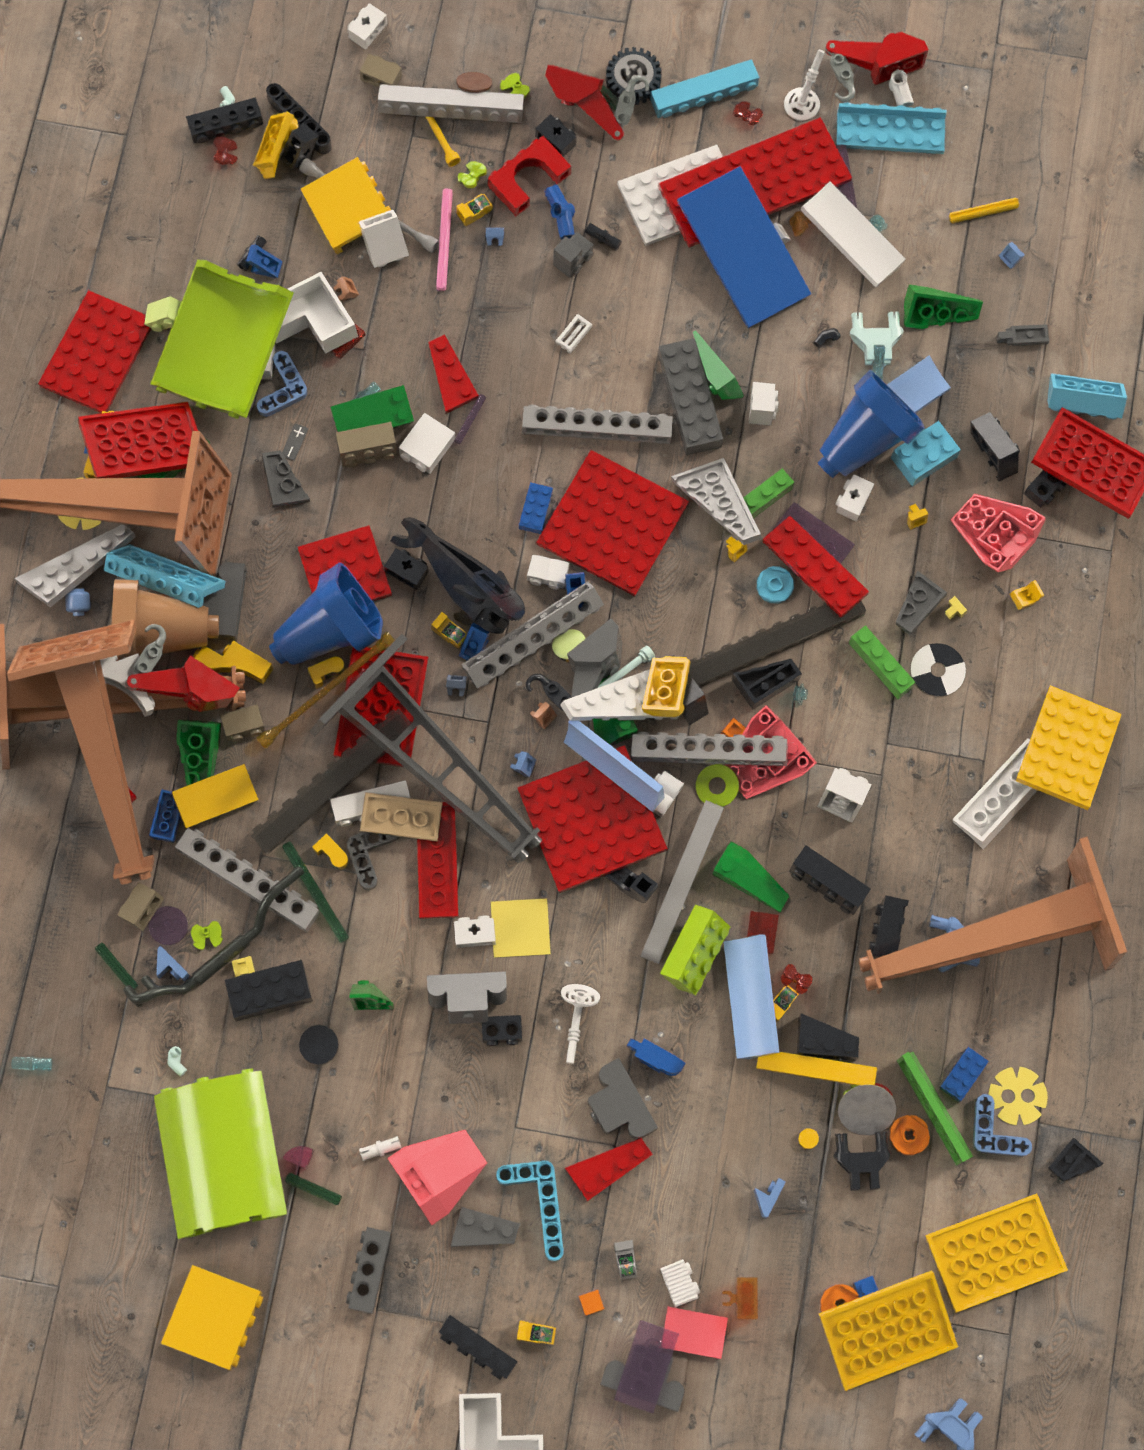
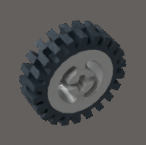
(626, 65)

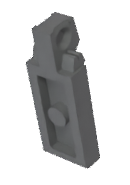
(1024, 335)

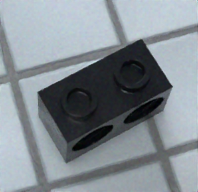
(1043, 483)
(501, 1023)

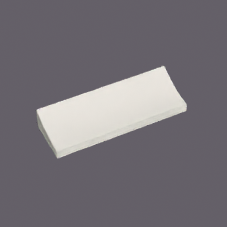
(853, 234)
(995, 802)

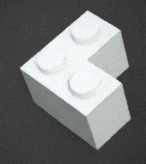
(763, 403)

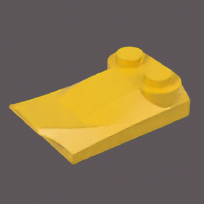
(273, 142)
(666, 686)

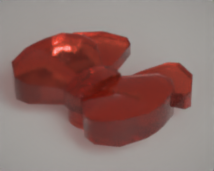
(742, 110)
(224, 145)
(791, 975)

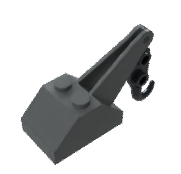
(590, 661)

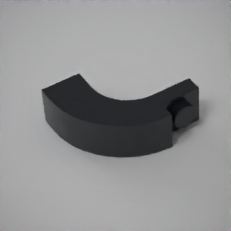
(635, 886)

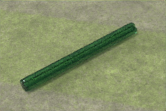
(316, 893)

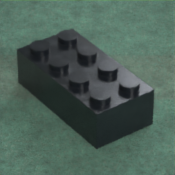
(829, 880)
(268, 990)

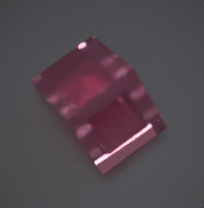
(299, 1156)

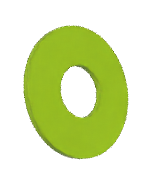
(727, 775)

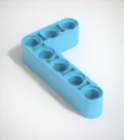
(544, 1200)

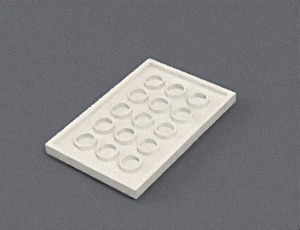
(646, 201)

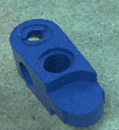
(656, 1057)

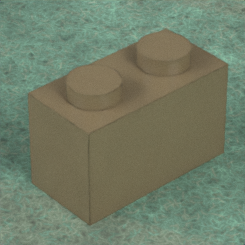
(380, 72)
(242, 723)
(140, 906)

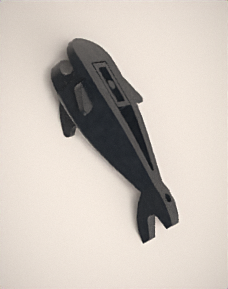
(475, 588)

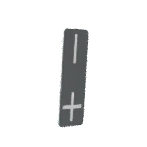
(294, 441)

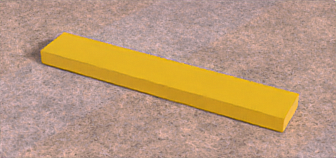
(818, 1068)

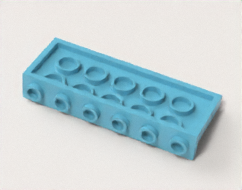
(891, 128)
(162, 574)

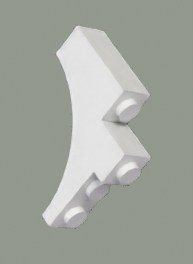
(116, 674)

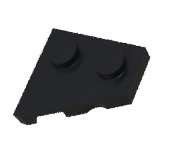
(1073, 1161)

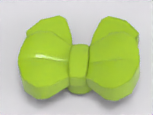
(513, 81)
(476, 170)
(213, 932)

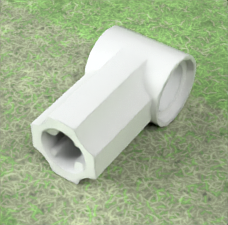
(900, 90)

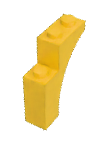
(238, 656)

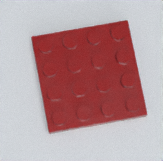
(353, 549)

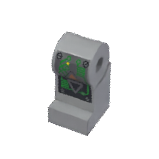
(625, 1259)

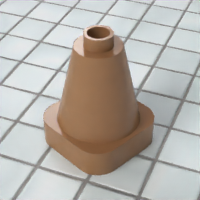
(184, 624)

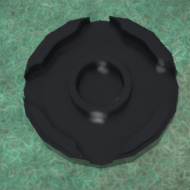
(318, 1044)

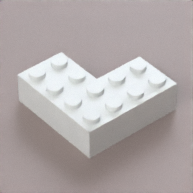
(319, 309)
(482, 1426)

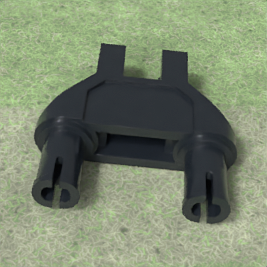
(862, 1162)

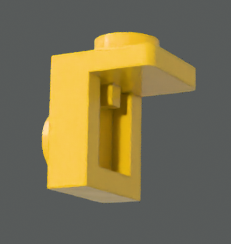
(1027, 595)

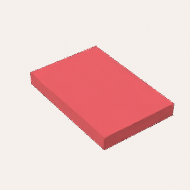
(697, 1331)

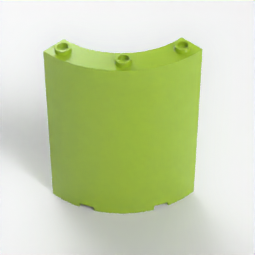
(221, 340)
(219, 1153)

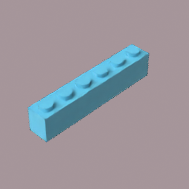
(704, 89)

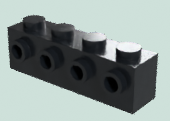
(224, 120)
(477, 1346)

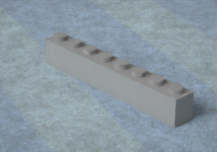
(450, 103)

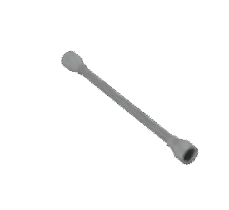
(427, 241)

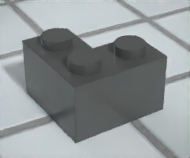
(572, 253)

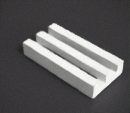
(564, 345)

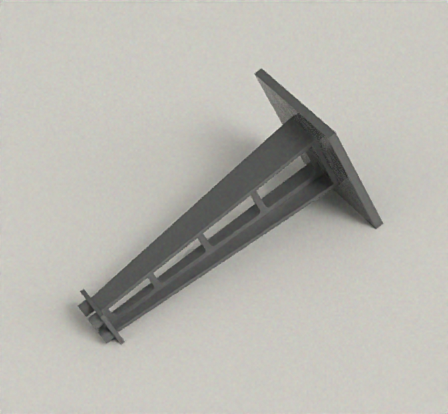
(361, 687)

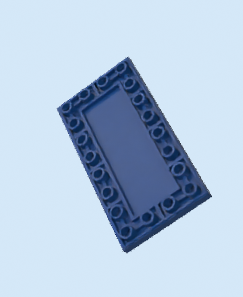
(744, 247)

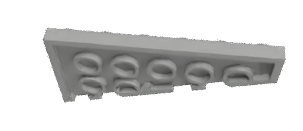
(720, 497)
(62, 574)

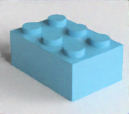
(925, 454)

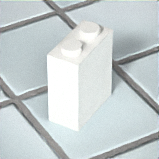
(383, 238)
(426, 443)

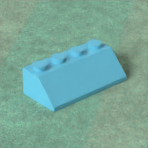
(1086, 396)

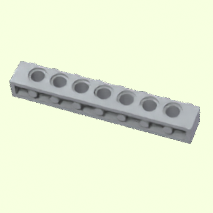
(589, 430)
(522, 635)
(777, 757)
(192, 838)

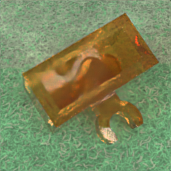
(744, 1298)

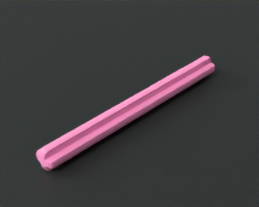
(444, 240)

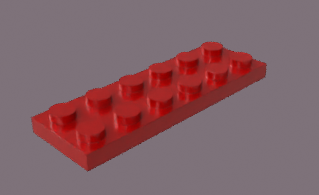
(815, 566)
(439, 870)

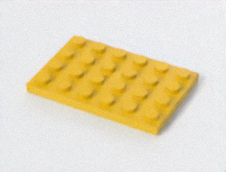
(1068, 747)
(996, 1253)
(888, 1330)

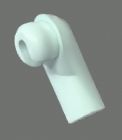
(228, 96)
(174, 1058)

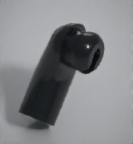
(826, 334)

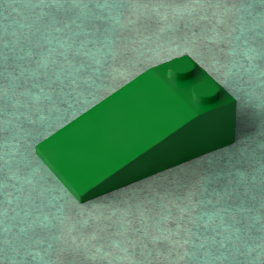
(374, 409)

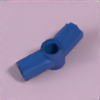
(561, 211)

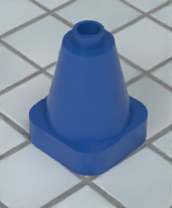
(868, 427)
(329, 620)

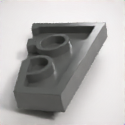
(282, 483)
(920, 602)

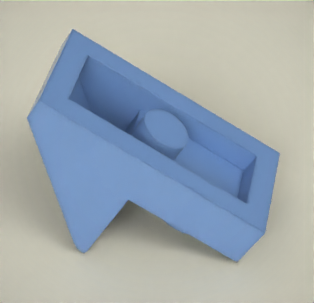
(166, 962)
(766, 1201)

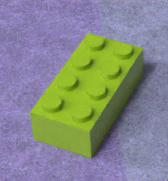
(695, 950)

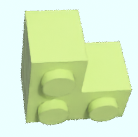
(162, 313)

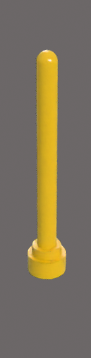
(451, 157)

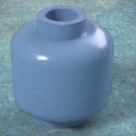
(77, 602)

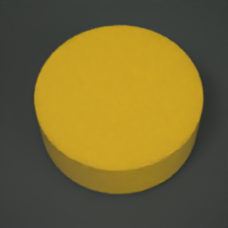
(808, 1138)

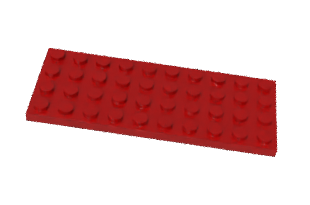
(778, 168)

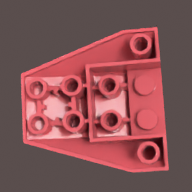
(998, 530)
(761, 778)
(439, 1171)

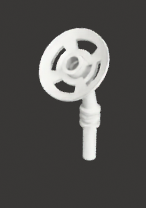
(803, 97)
(578, 1002)

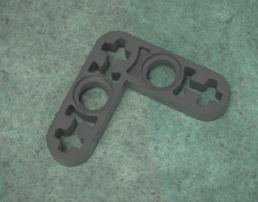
(365, 846)

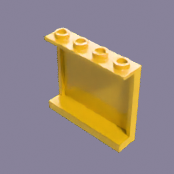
(344, 200)
(212, 1318)

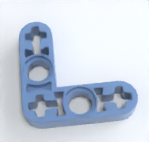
(291, 385)
(987, 1133)

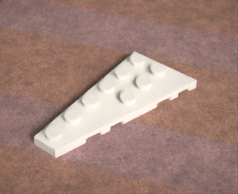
(616, 700)

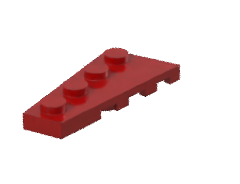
(452, 379)
(606, 1168)

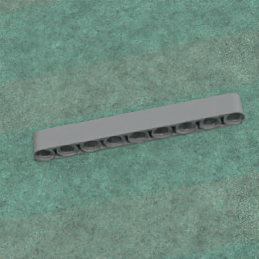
(682, 882)

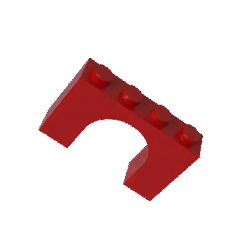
(538, 154)

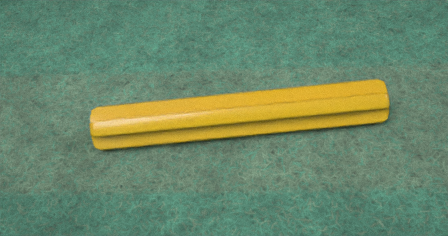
(983, 210)

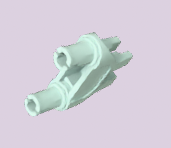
(868, 338)

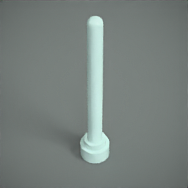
(645, 655)

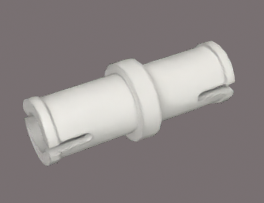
(380, 1148)

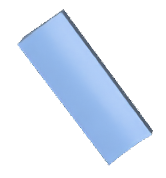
(920, 385)
(614, 765)
(751, 997)

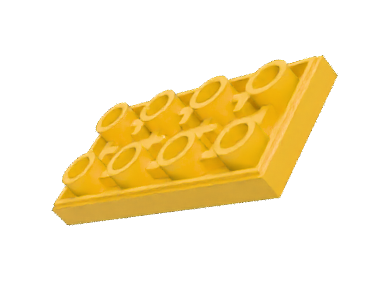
(214, 796)

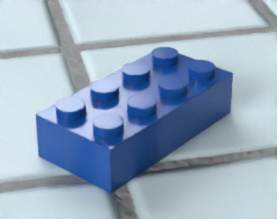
(535, 508)
(166, 818)
(963, 1074)

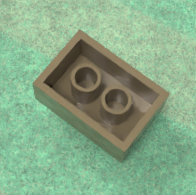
(366, 444)

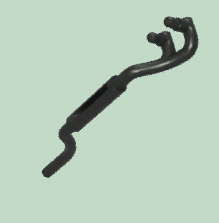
(220, 959)

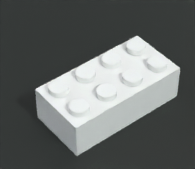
(844, 794)

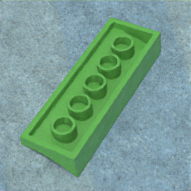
(934, 1108)

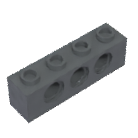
(382, 1240)

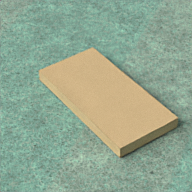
(401, 816)

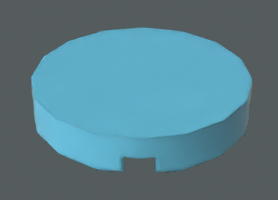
(775, 584)

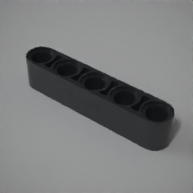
(283, 99)

